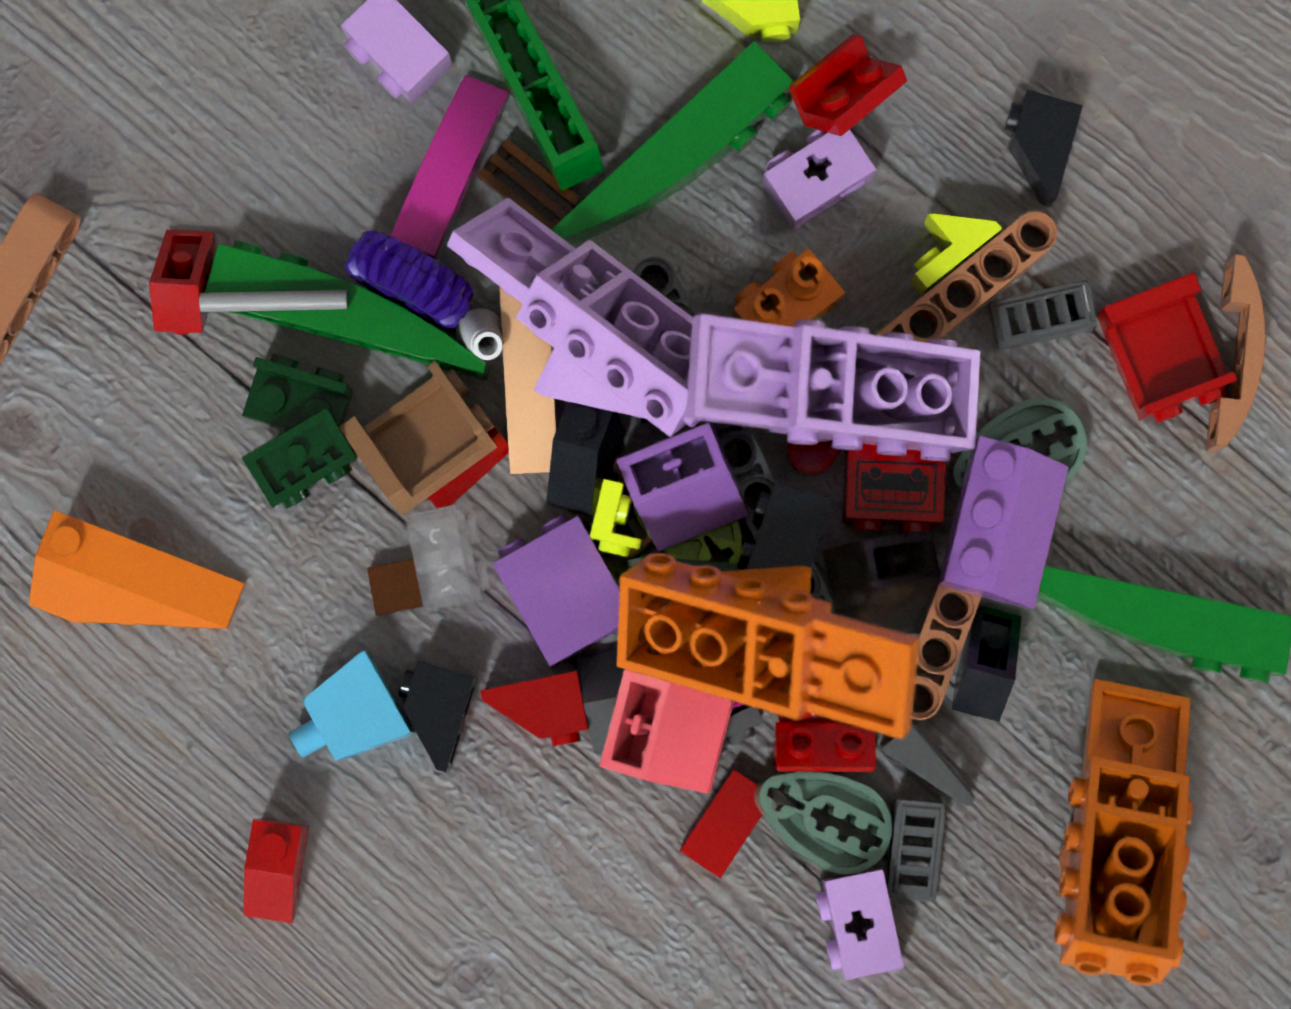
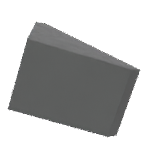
(599, 688)

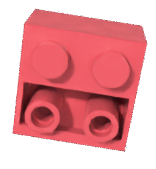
(666, 733)

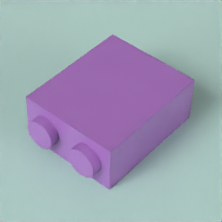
(561, 589)

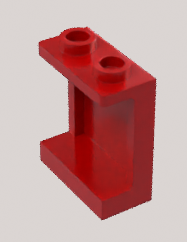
(1165, 349)

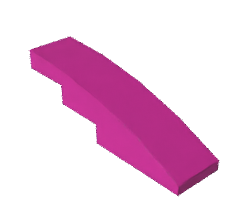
(450, 165)

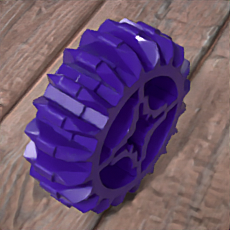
(409, 279)

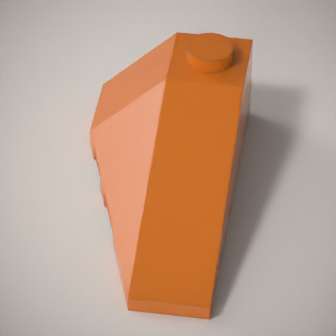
(115, 580)

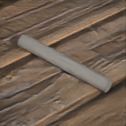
(273, 300)

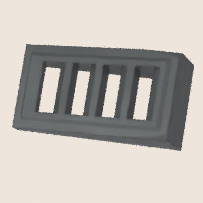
(1084, 306)
(924, 761)
(936, 812)

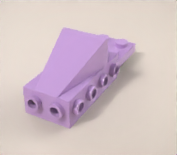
(612, 339)
(835, 385)

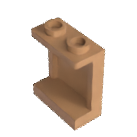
(422, 440)

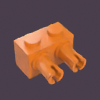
(795, 292)

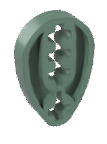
(1029, 417)
(843, 797)

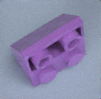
(683, 486)

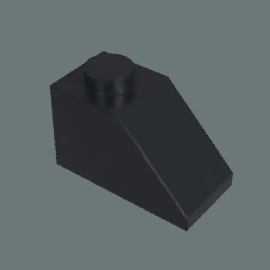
(1042, 140)
(583, 457)
(987, 664)
(437, 708)

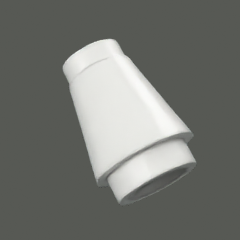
(477, 325)

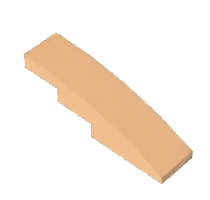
(529, 415)

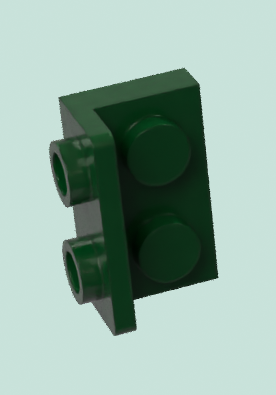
(287, 395)
(300, 458)

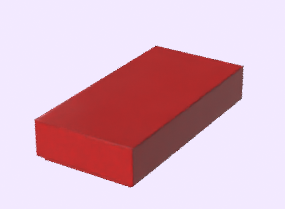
(724, 825)

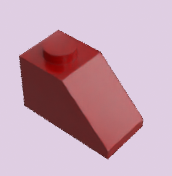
(179, 279)
(543, 706)
(274, 869)

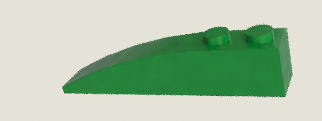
(537, 90)
(687, 145)
(367, 322)
(1176, 623)

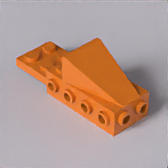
(763, 643)
(1127, 837)

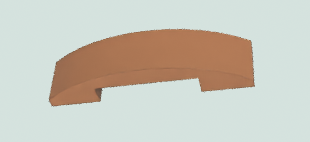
(1239, 295)

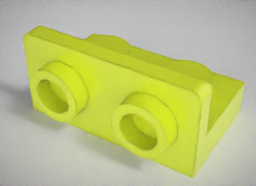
(611, 510)

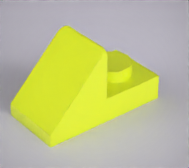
(960, 240)

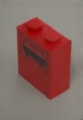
(892, 490)

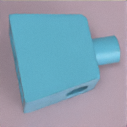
(351, 712)

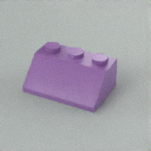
(1003, 523)

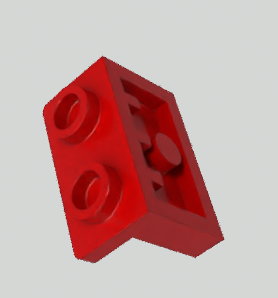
(844, 87)
(823, 747)

